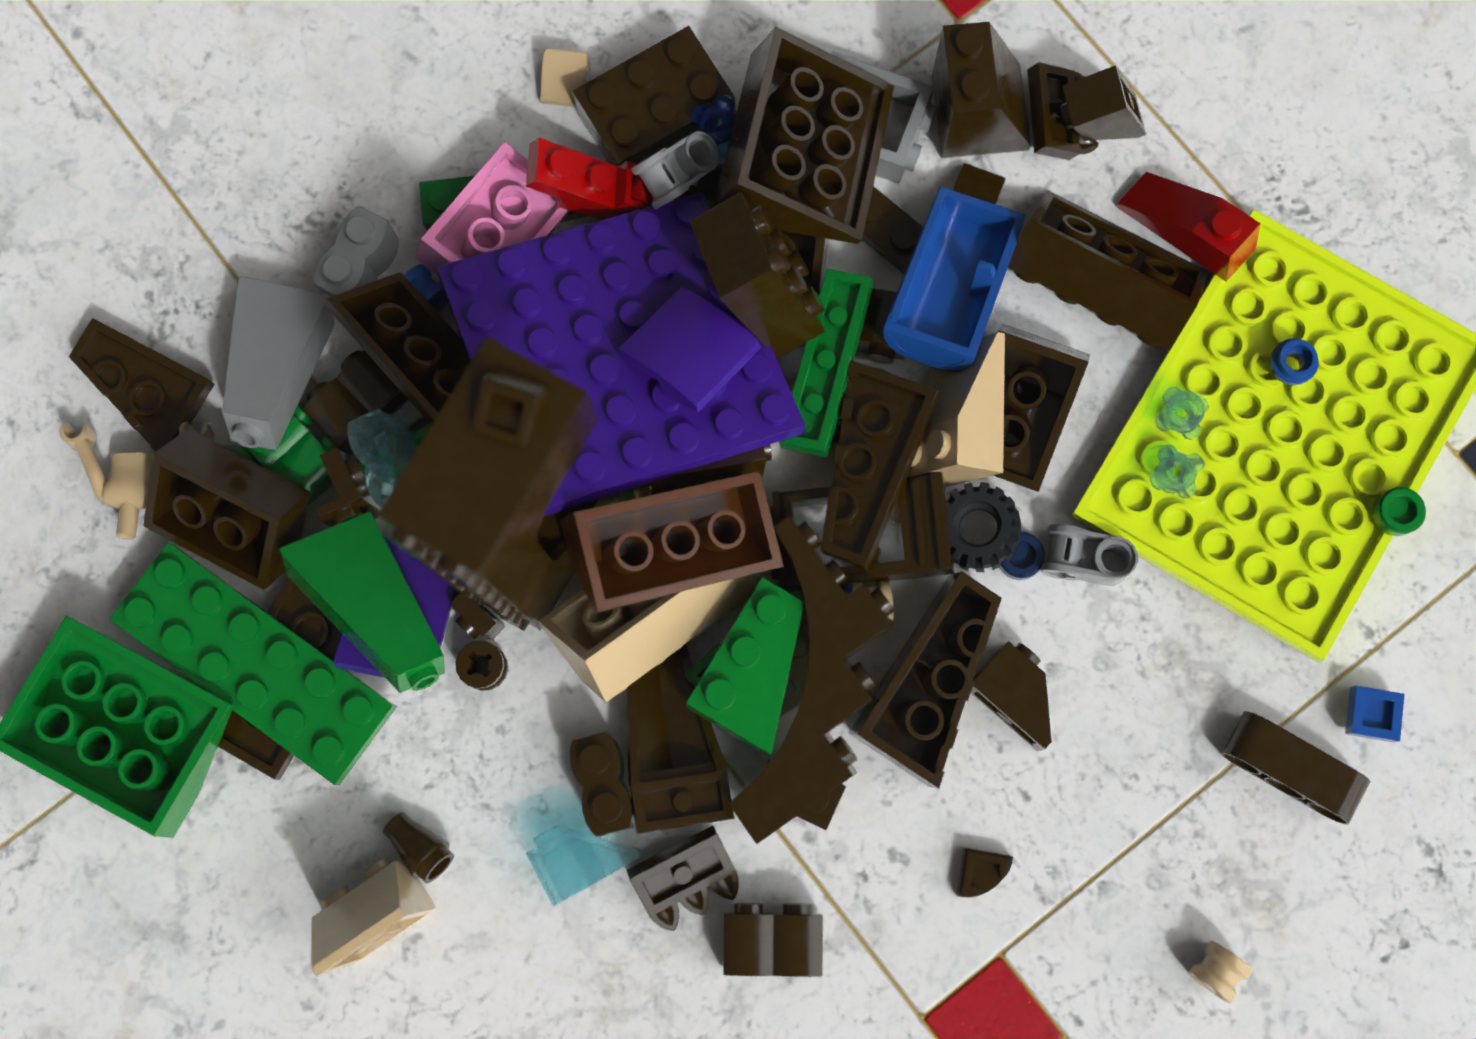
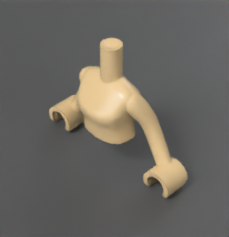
(128, 478)

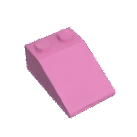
(490, 213)

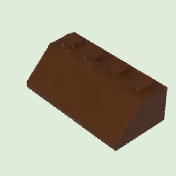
(672, 541)

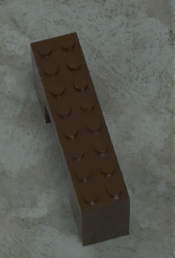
(480, 504)

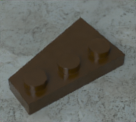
(140, 382)

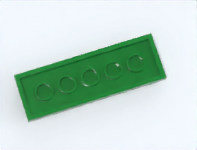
(253, 663)

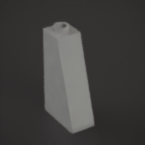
(271, 358)

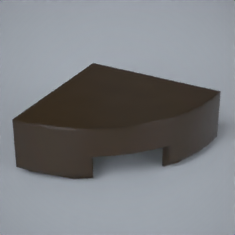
(981, 872)

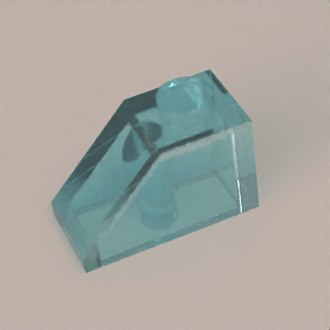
(576, 860)

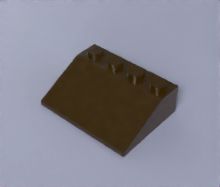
(806, 139)

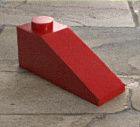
(1193, 222)

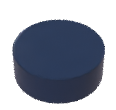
(1026, 559)

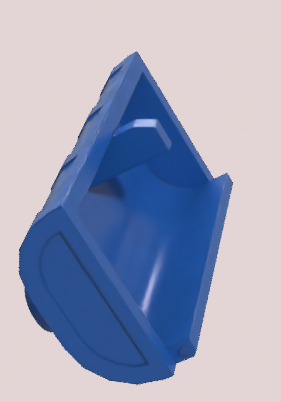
(952, 280)

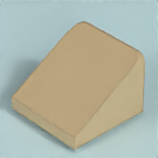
(562, 74)

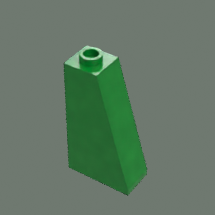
(367, 598)

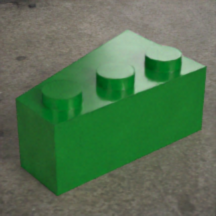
(751, 669)

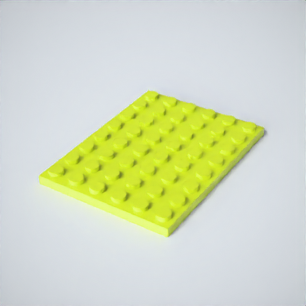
(1288, 468)

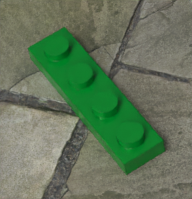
(826, 360)

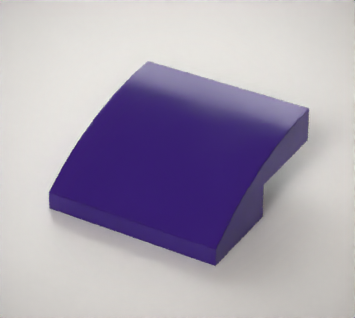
(690, 348)

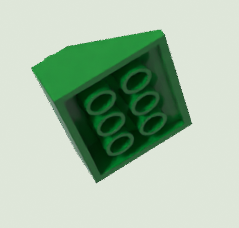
(115, 728)

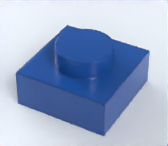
(1375, 714)

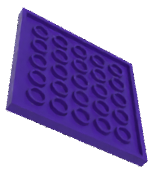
(572, 306)

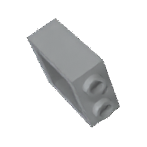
(911, 93)

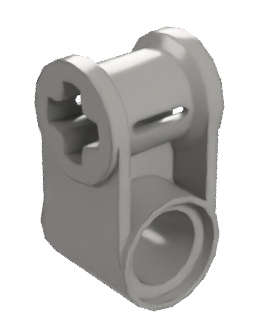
(677, 167)
(1084, 555)

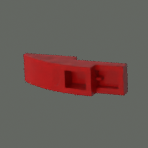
(586, 183)

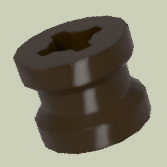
(488, 672)

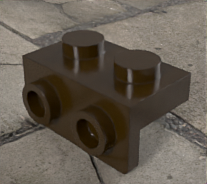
(349, 482)

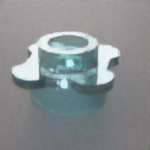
(1192, 404)
(1166, 480)

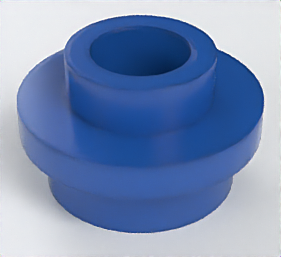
(1303, 353)

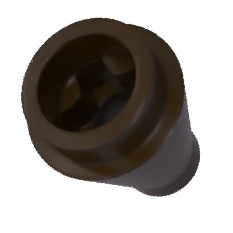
(419, 848)

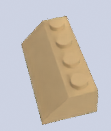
(628, 641)

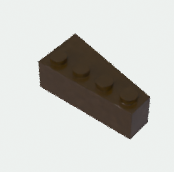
(930, 681)

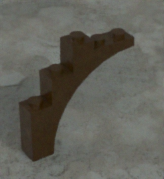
(839, 626)

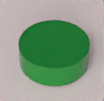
(1399, 511)

